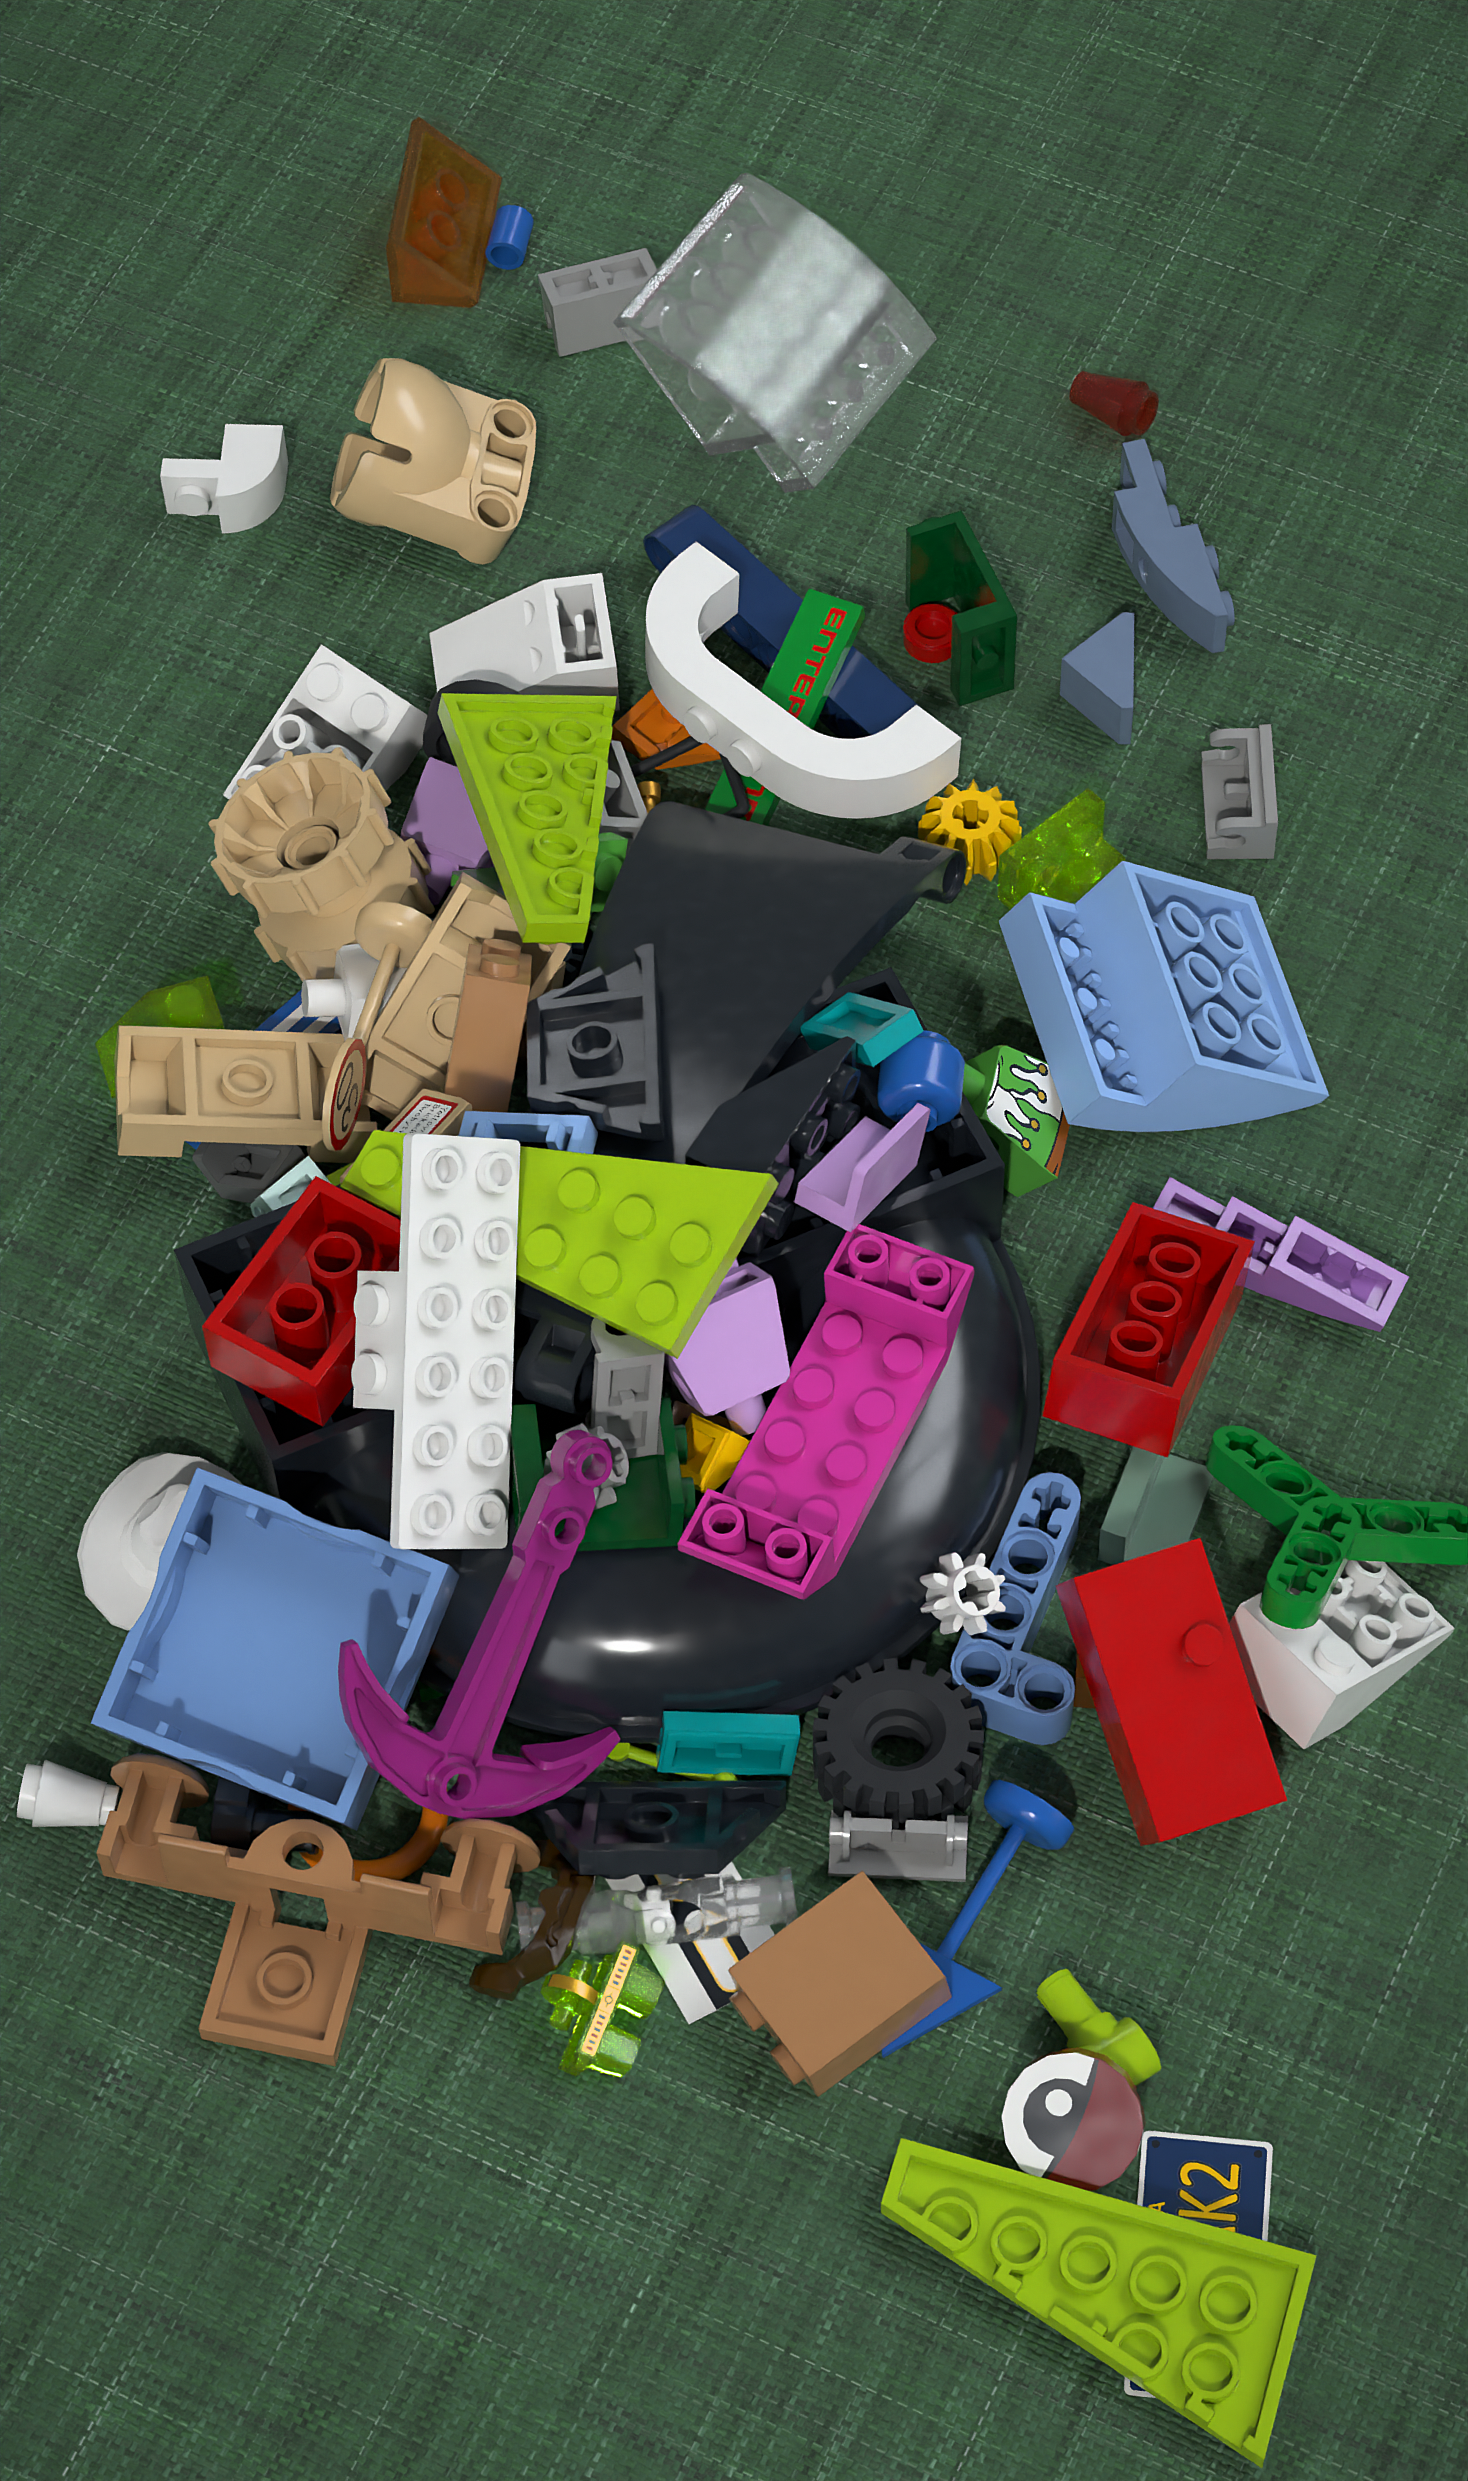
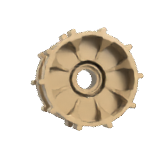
(310, 852)

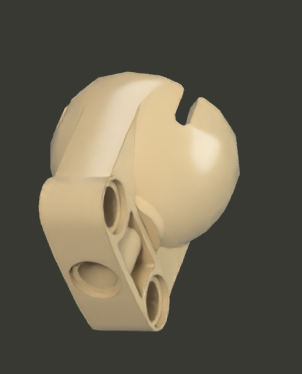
(448, 462)

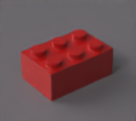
(291, 1310)

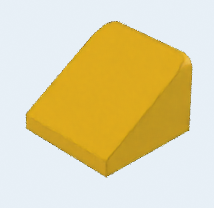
(711, 1453)

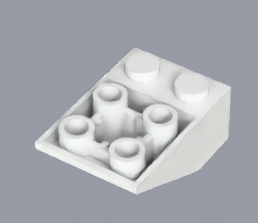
(535, 641)
(343, 709)
(1356, 1650)

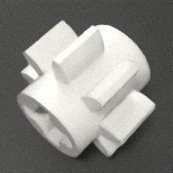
(981, 1591)

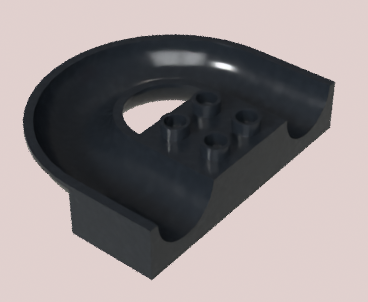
(658, 1625)

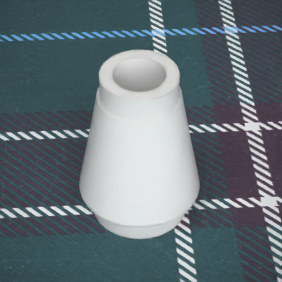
(64, 1797)

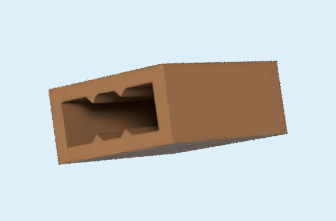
(489, 1025)
(837, 1985)

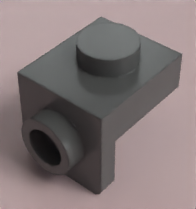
(245, 1169)

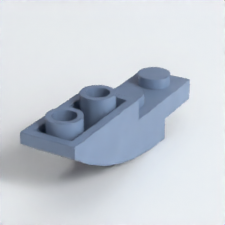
(1168, 557)

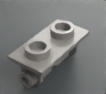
(914, 1852)

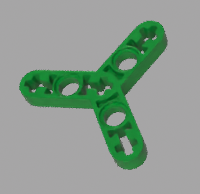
(1256, 1467)

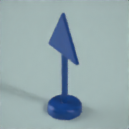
(1025, 1819)

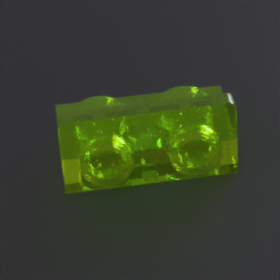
(1059, 856)

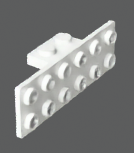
(442, 1342)

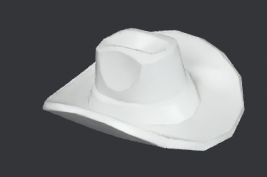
(129, 1532)

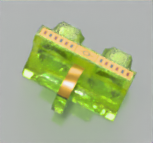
(616, 1984)

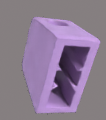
(444, 827)
(735, 1351)

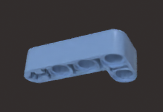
(1026, 1597)

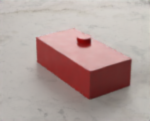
(1148, 1329)
(1171, 1692)

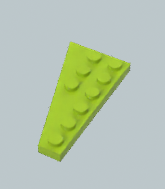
(538, 795)
(610, 1233)
(1153, 2295)

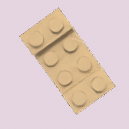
(416, 1026)
(226, 1090)

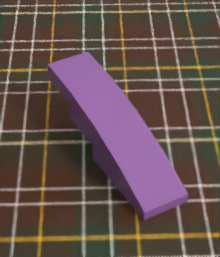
(1297, 1260)

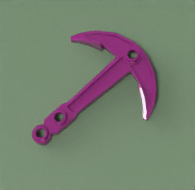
(477, 1705)

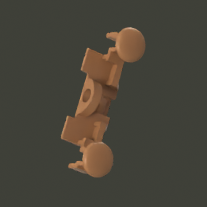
(286, 1983)

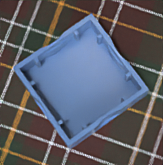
(246, 1640)

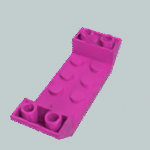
(837, 1416)

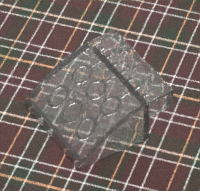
(774, 333)

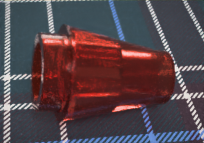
(1118, 402)

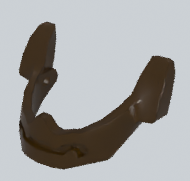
(555, 1936)

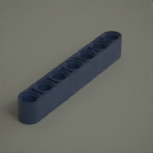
(861, 697)

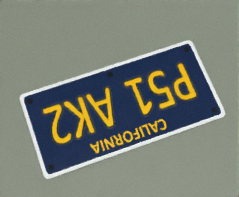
(1206, 2182)

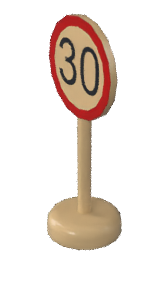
(393, 937)

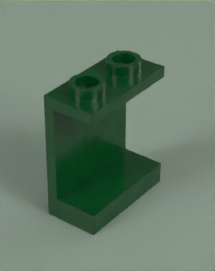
(949, 563)
(647, 1507)

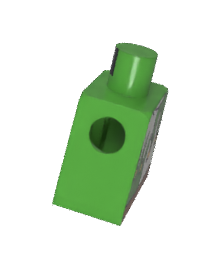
(1019, 1113)

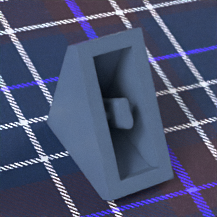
(1100, 678)

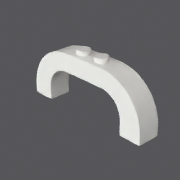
(758, 736)

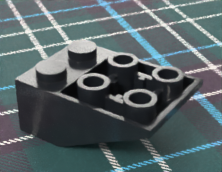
(783, 1130)

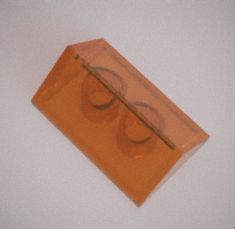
(440, 222)

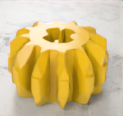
(974, 824)

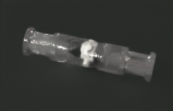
(647, 1918)

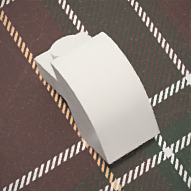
(239, 487)

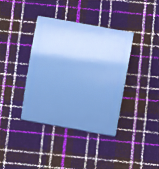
(1161, 1005)

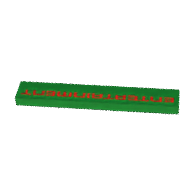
(799, 683)

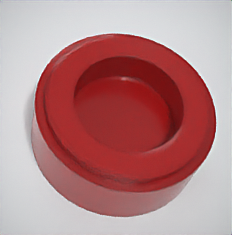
(929, 633)

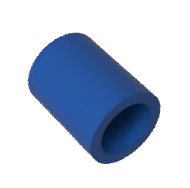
(509, 237)

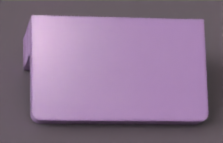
(863, 1169)

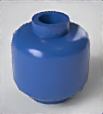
(925, 1073)

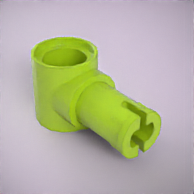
(1097, 2031)

